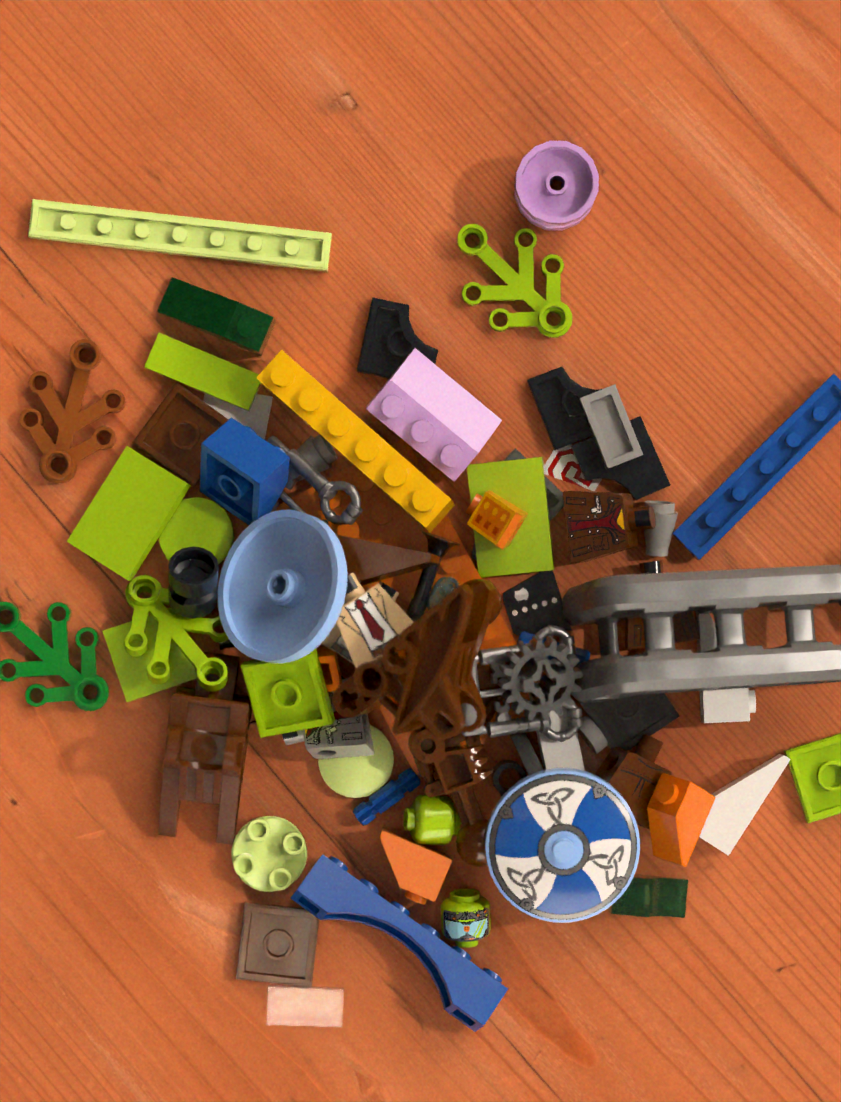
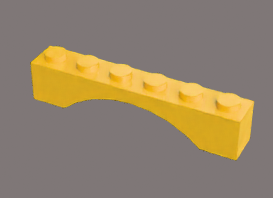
(356, 441)

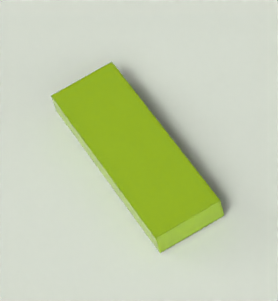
(203, 371)

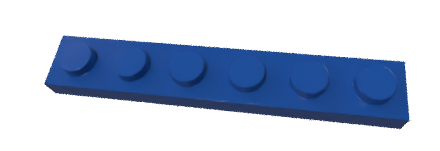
(762, 470)

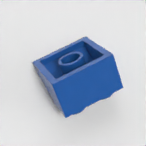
(242, 471)

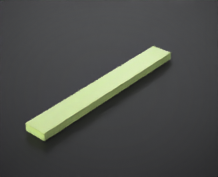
(180, 235)

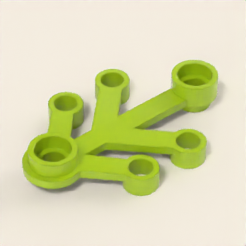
(519, 286)
(171, 628)

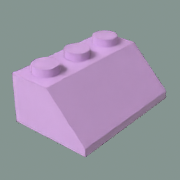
(434, 414)

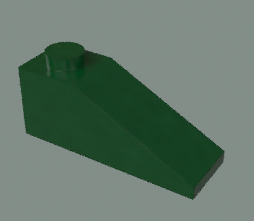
(217, 316)

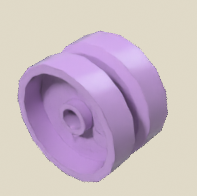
(549, 207)

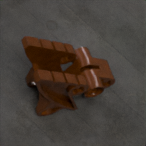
(435, 671)
(206, 751)

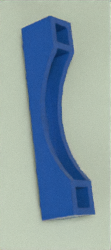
(464, 988)

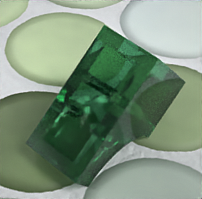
(653, 897)

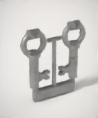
(327, 490)
(503, 723)

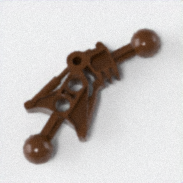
(460, 766)

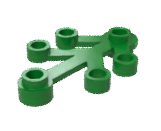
(56, 661)

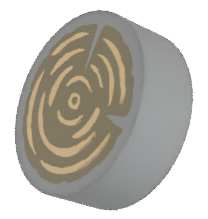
(592, 735)

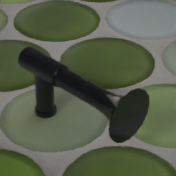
(437, 546)

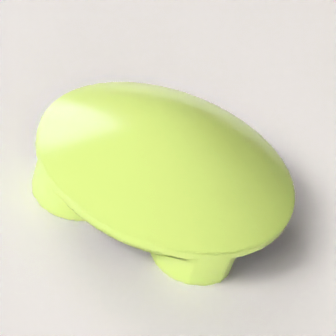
(363, 774)
(269, 853)

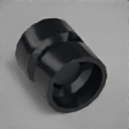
(193, 582)

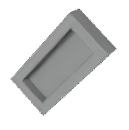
(611, 426)

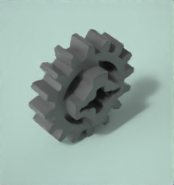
(527, 668)

